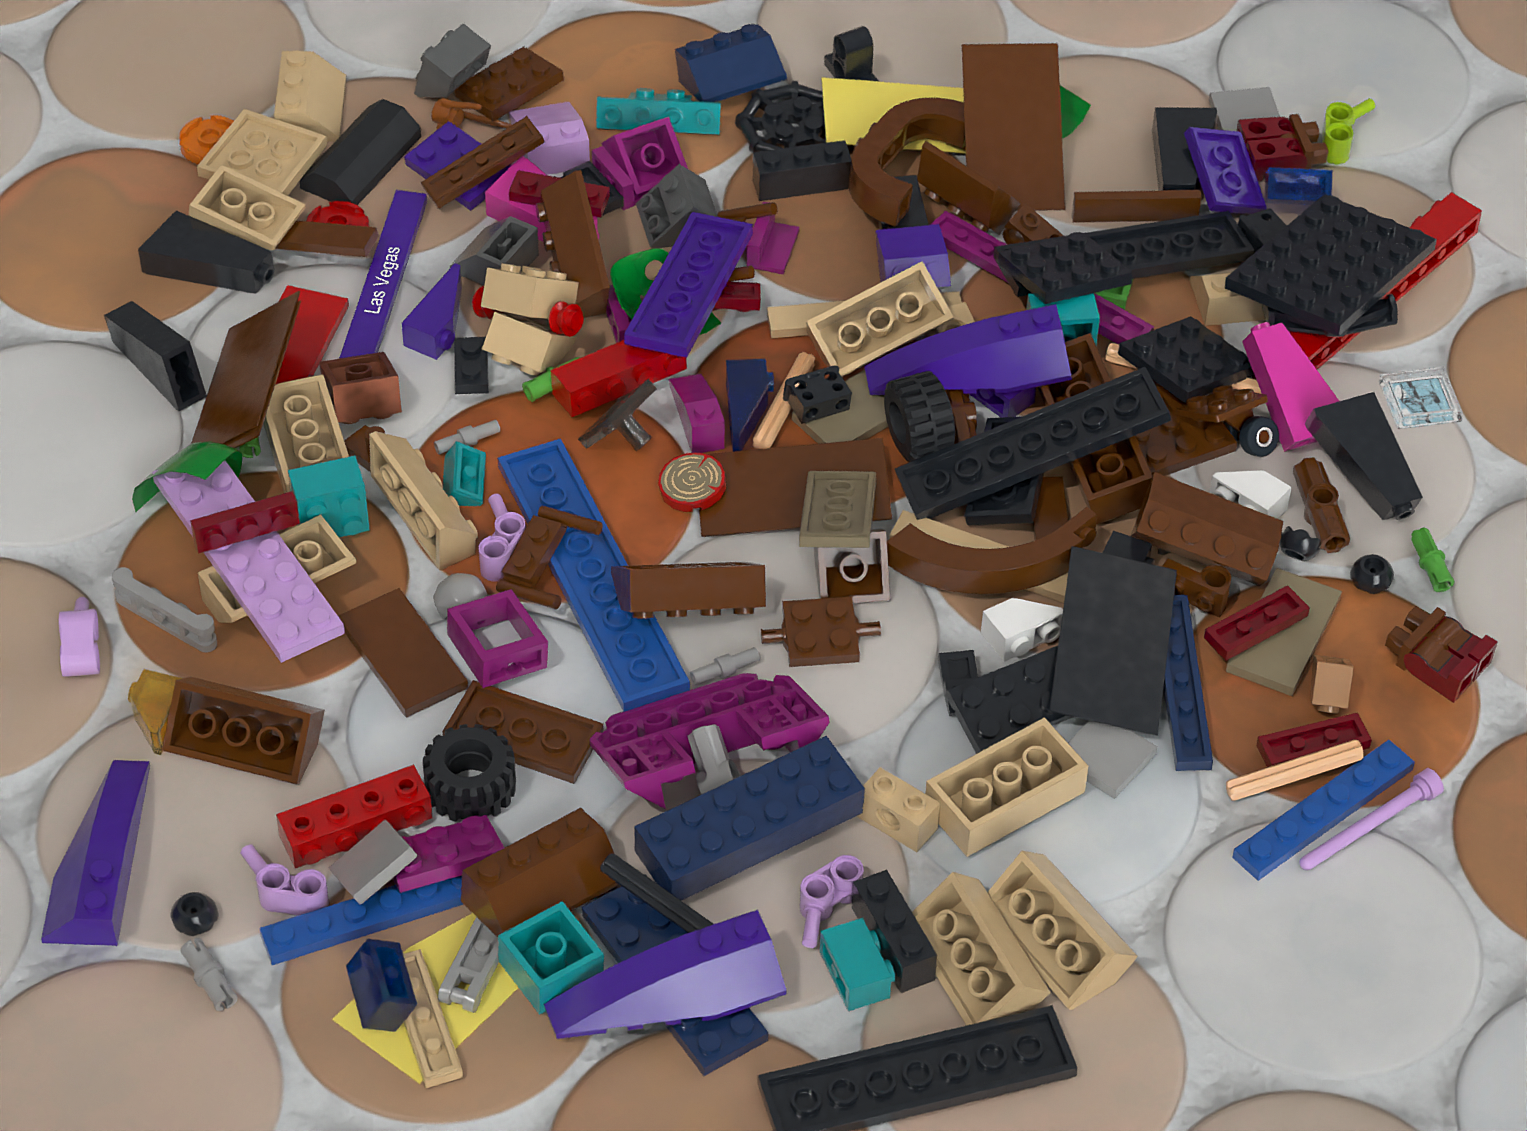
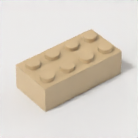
(302, 426)
(1007, 786)

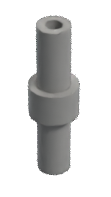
(467, 436)
(724, 665)

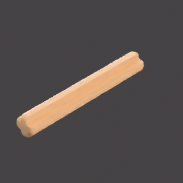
(779, 408)
(1294, 770)

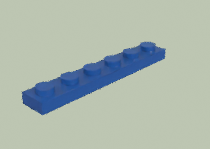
(1323, 810)
(351, 921)

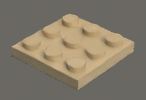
(265, 151)

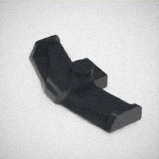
(1380, 315)

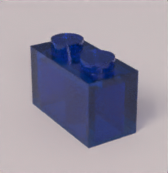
(1296, 185)
(381, 985)

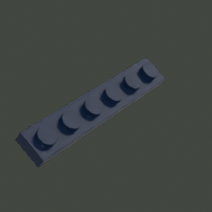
(1185, 695)

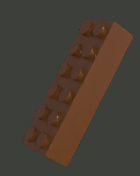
(1112, 477)

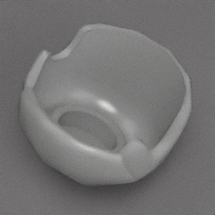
(457, 590)

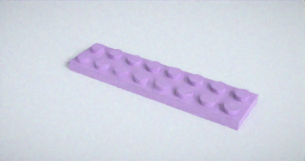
(257, 570)

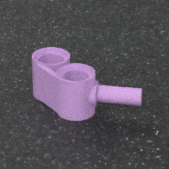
(497, 549)
(77, 634)
(831, 888)
(291, 891)

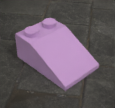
(563, 134)

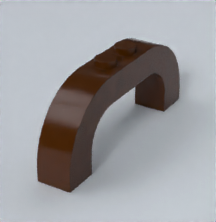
(909, 121)

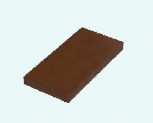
(403, 652)
(539, 734)

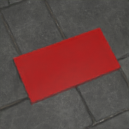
(312, 332)

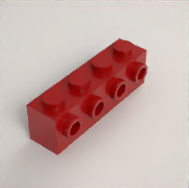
(610, 375)
(347, 816)

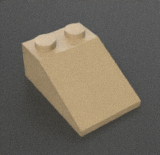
(245, 208)

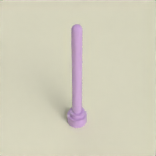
(1425, 786)

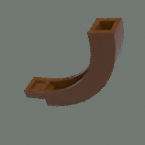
(989, 570)

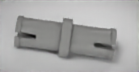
(209, 974)

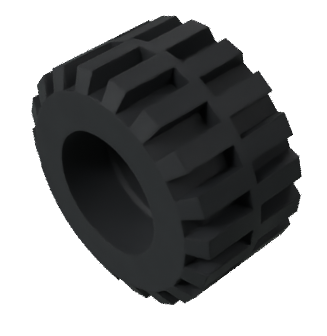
(919, 415)
(464, 751)

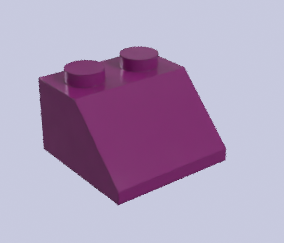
(646, 153)

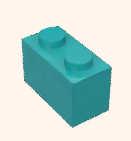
(856, 964)

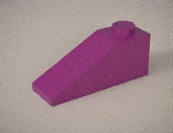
(699, 413)

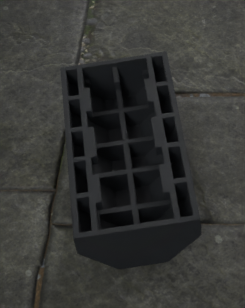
(363, 154)

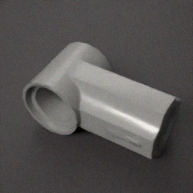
(711, 758)

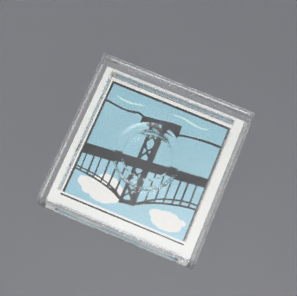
(1420, 397)

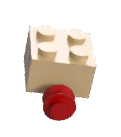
(530, 295)

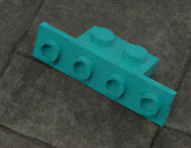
(646, 107)

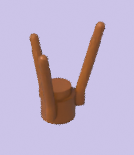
(451, 111)

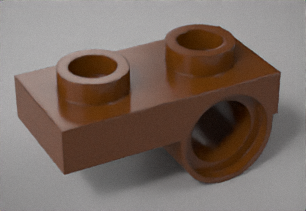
(1028, 226)
(1205, 589)

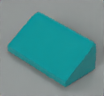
(464, 474)

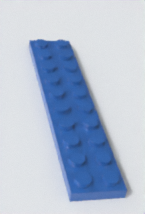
(628, 649)

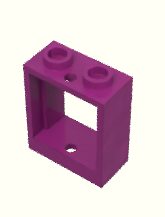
(492, 666)

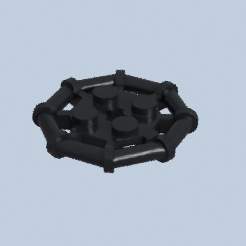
(779, 116)

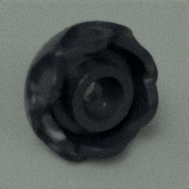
(1299, 544)
(1372, 573)
(198, 922)

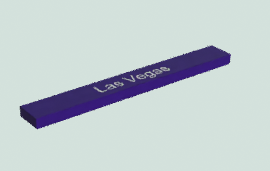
(385, 274)

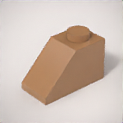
(1330, 683)

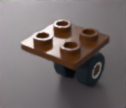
(1256, 433)

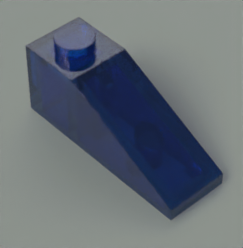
(746, 396)

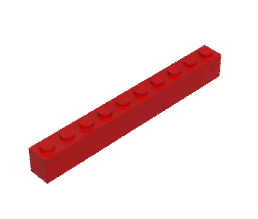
(1451, 223)

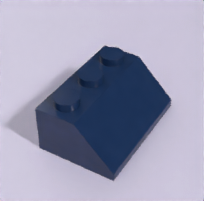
(729, 64)

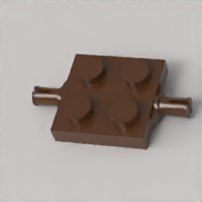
(820, 631)

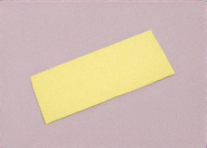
(857, 104)
(439, 953)

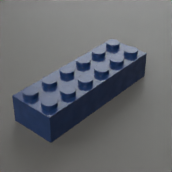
(749, 819)

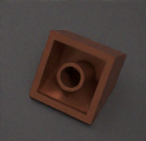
(362, 387)

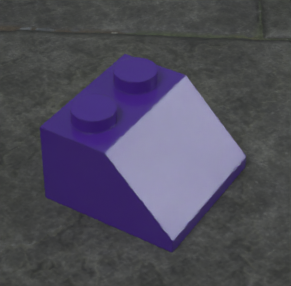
(908, 246)

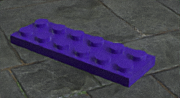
(688, 284)

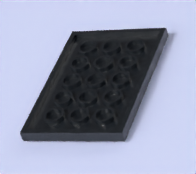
(1330, 264)

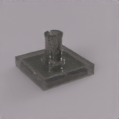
(620, 417)

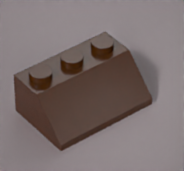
(964, 190)

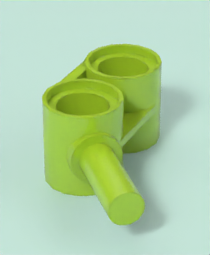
(1338, 129)

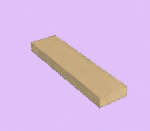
(428, 1028)

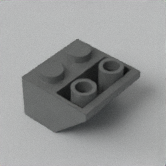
(451, 62)
(670, 204)
(502, 242)

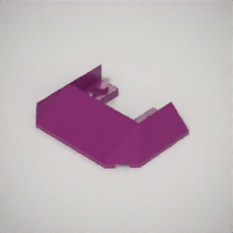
(652, 742)

